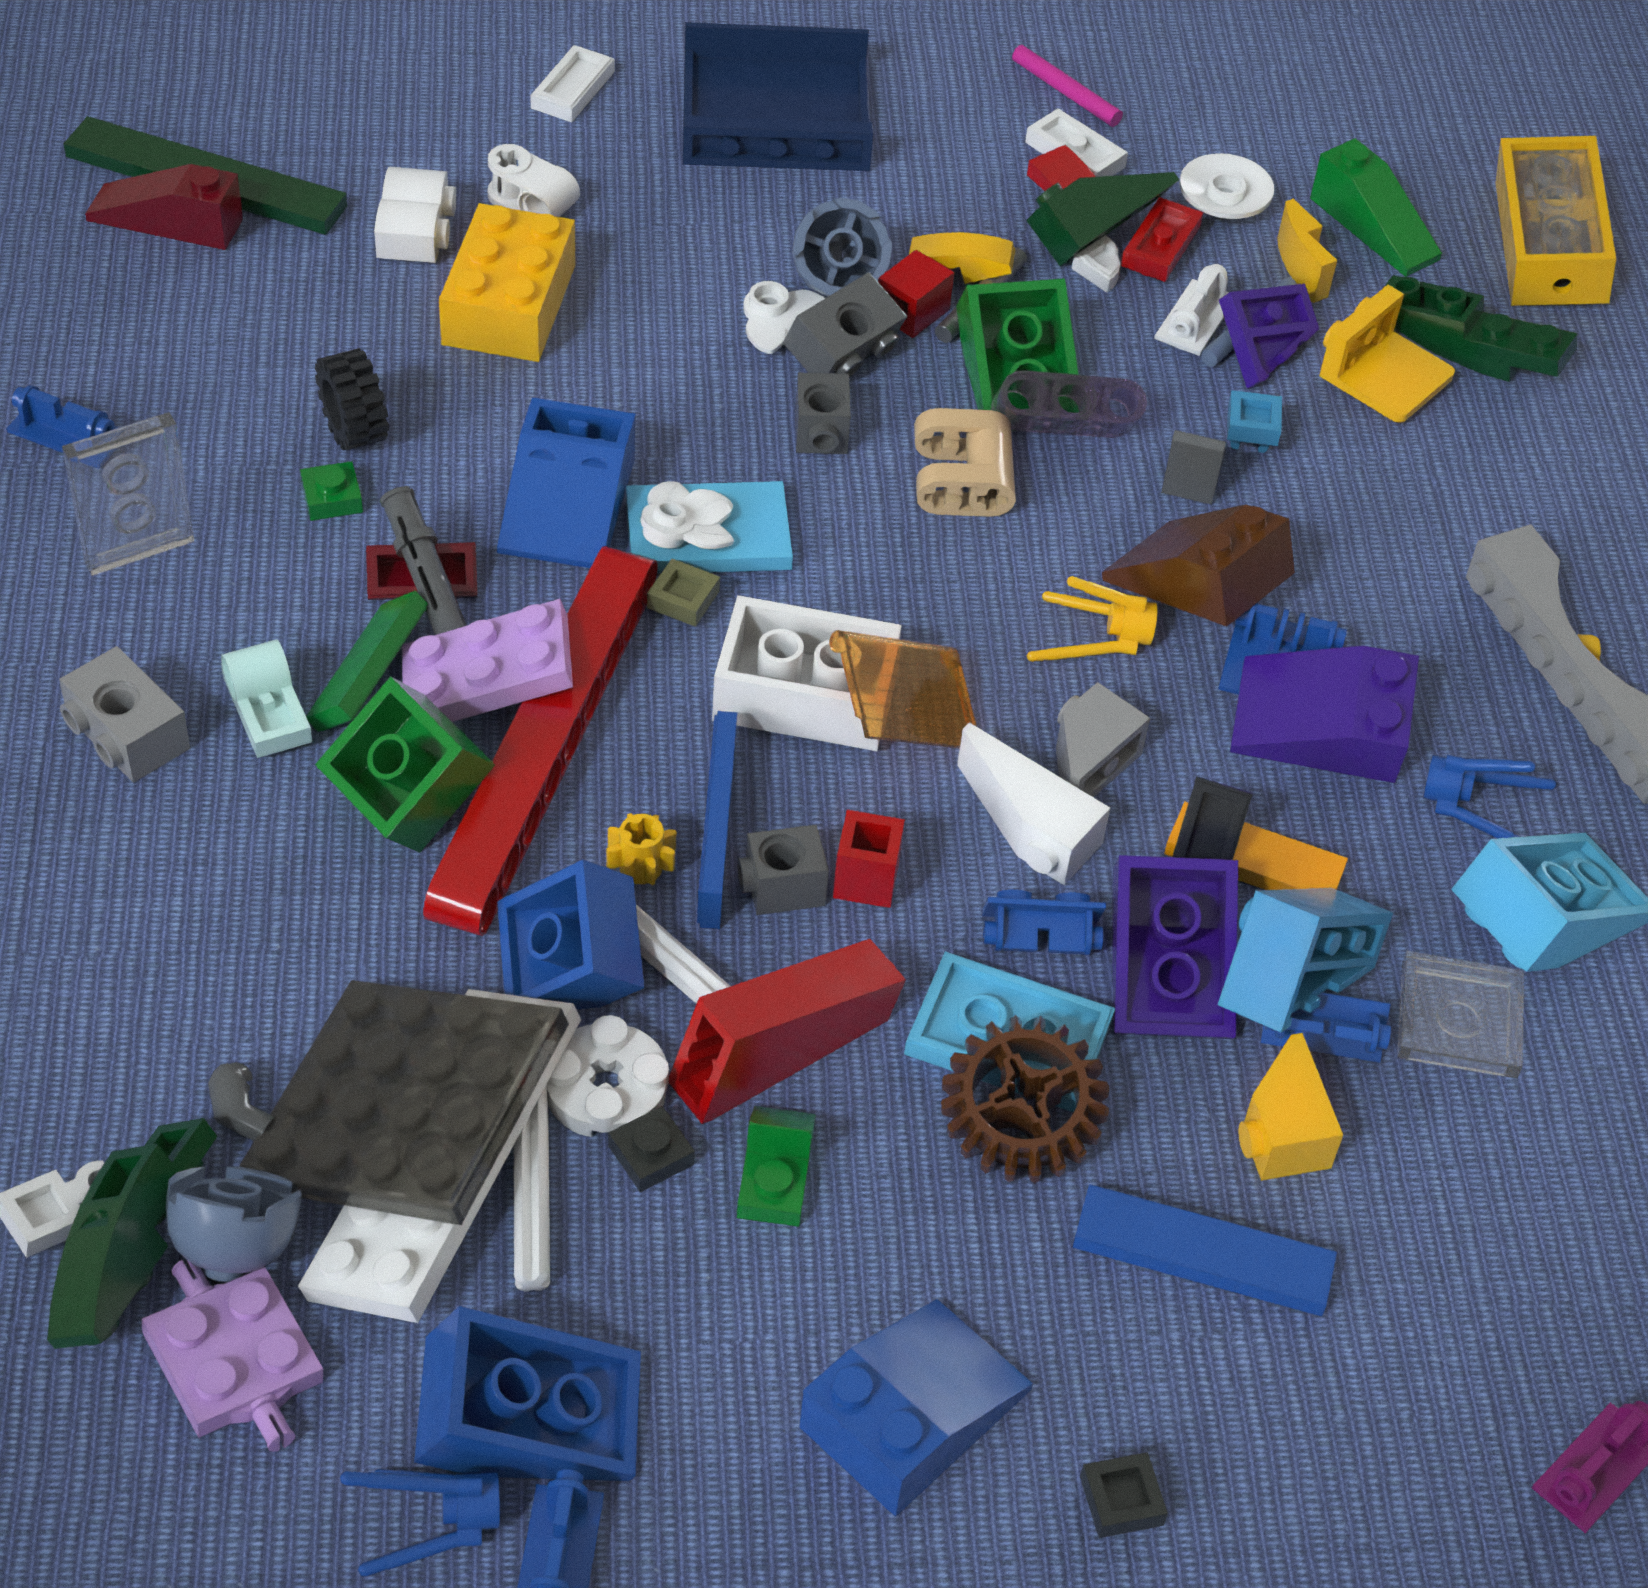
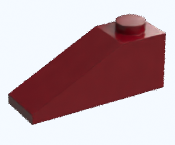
(174, 203)

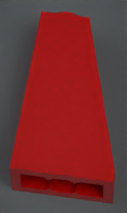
(780, 1024)

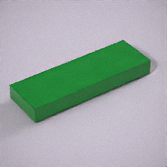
(366, 661)

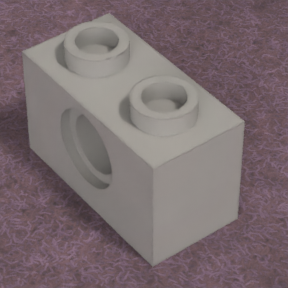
(123, 714)

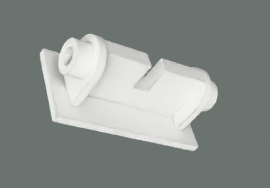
(1196, 312)

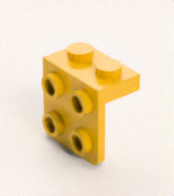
(1379, 364)

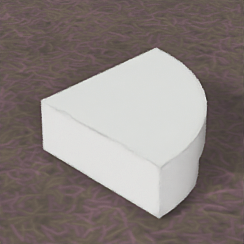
(1099, 263)

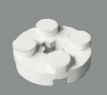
(614, 1048)

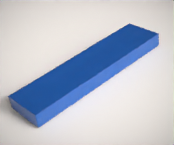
(717, 820)
(1205, 1250)

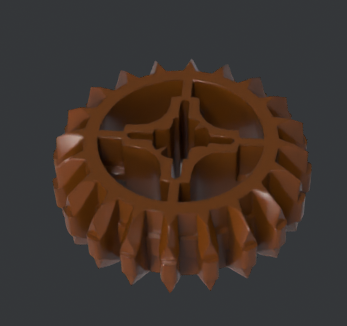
(1067, 1074)

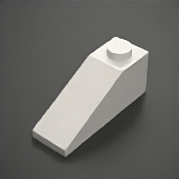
(1036, 810)

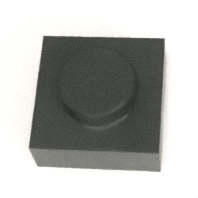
(651, 1148)
(1123, 1495)

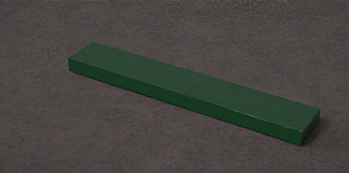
(260, 189)

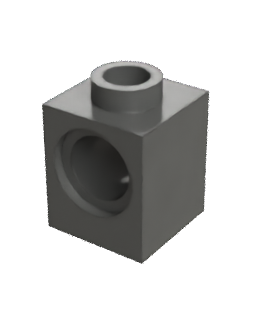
(822, 413)
(784, 869)

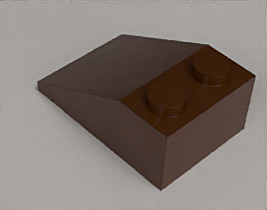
(1210, 562)

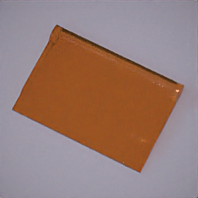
(905, 688)

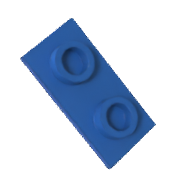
(53, 425)
(1021, 917)
(1339, 1027)
(561, 1534)

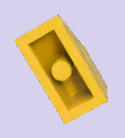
(1290, 1117)

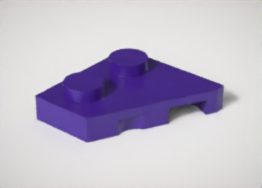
(1267, 327)

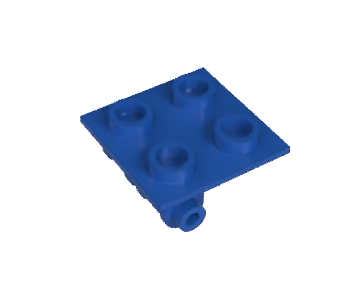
(1261, 633)

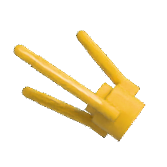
(1129, 619)

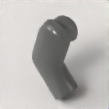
(231, 1101)

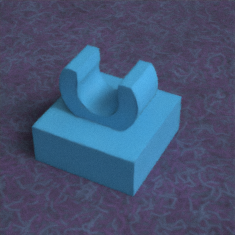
(1254, 419)

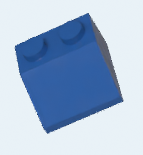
(572, 937)

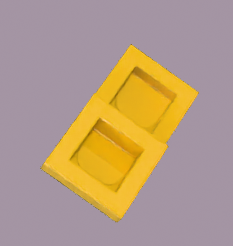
(1302, 253)
(976, 254)

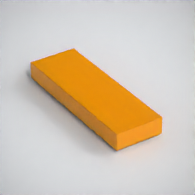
(1277, 860)

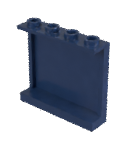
(776, 97)

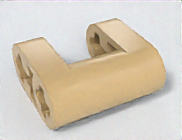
(988, 466)

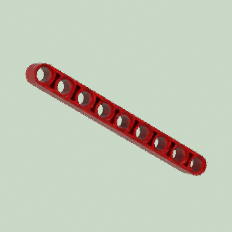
(539, 749)

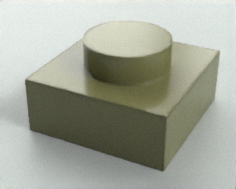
(683, 592)

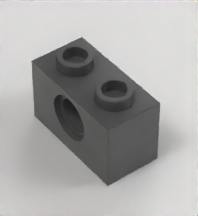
(846, 328)

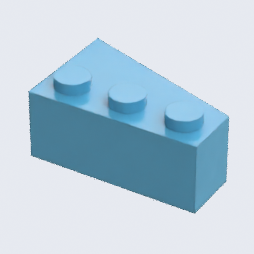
(1297, 948)

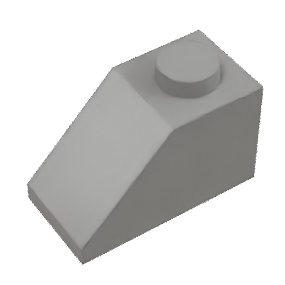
(1098, 738)

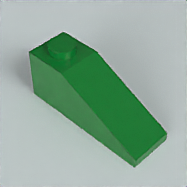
(1372, 205)

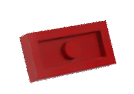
(1162, 239)

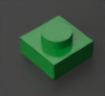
(331, 490)

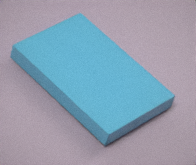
(756, 524)
(972, 994)

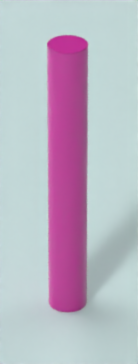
(1067, 85)

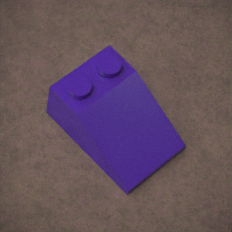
(1328, 709)
(1173, 945)

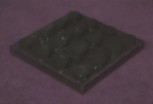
(407, 1099)

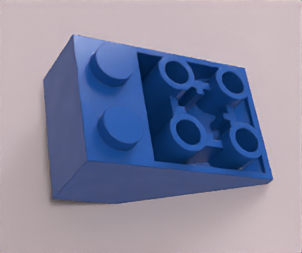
(567, 482)

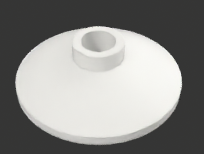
(1226, 186)

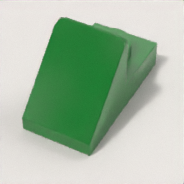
(776, 1166)

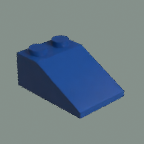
(526, 1401)
(909, 1403)

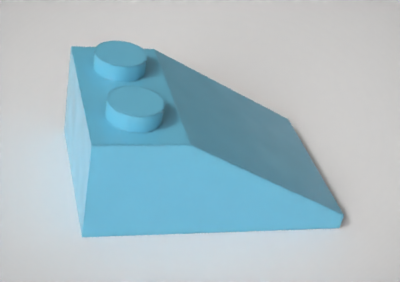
(1550, 898)

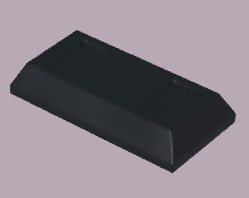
(1212, 821)

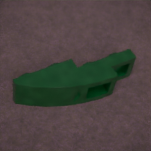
(1492, 344)
(114, 1234)

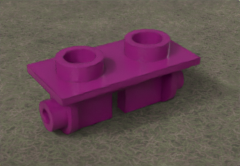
(1598, 1465)

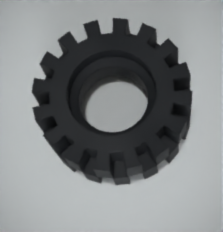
(351, 399)

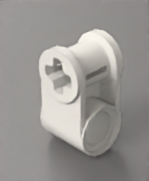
(532, 184)

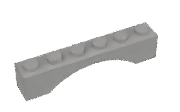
(1520, 585)

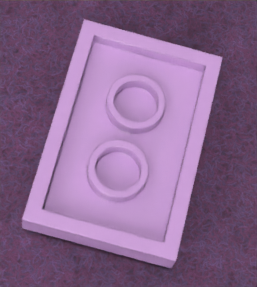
(492, 661)

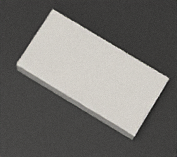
(572, 83)

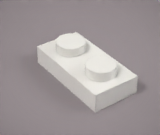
(1093, 149)

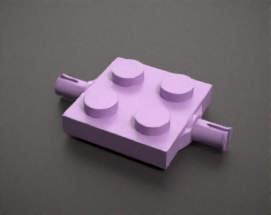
(232, 1353)

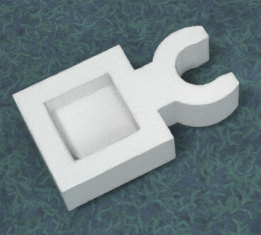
(45, 1208)

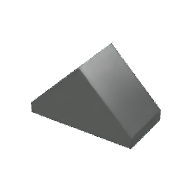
(1193, 467)

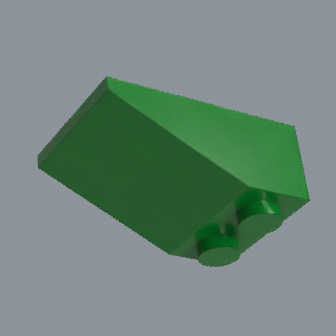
(1014, 330)

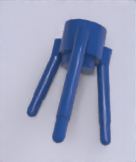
(1453, 780)
(467, 1501)

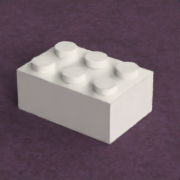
(786, 676)

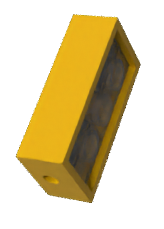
(1555, 221)

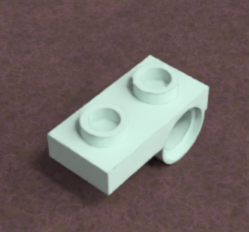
(265, 698)

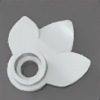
(772, 313)
(683, 516)

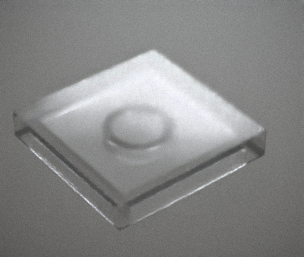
(1461, 1014)

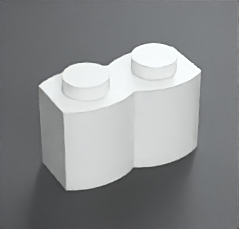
(413, 214)

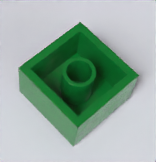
(404, 765)

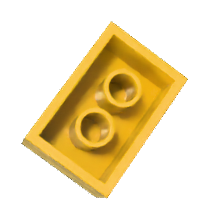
(507, 282)

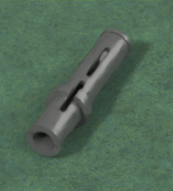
(417, 546)

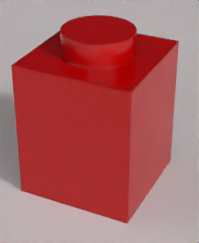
(920, 289)
(868, 858)

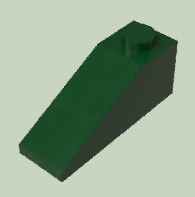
(1093, 208)

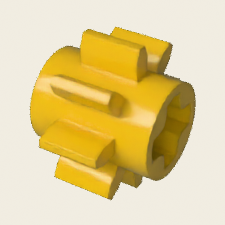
(641, 848)

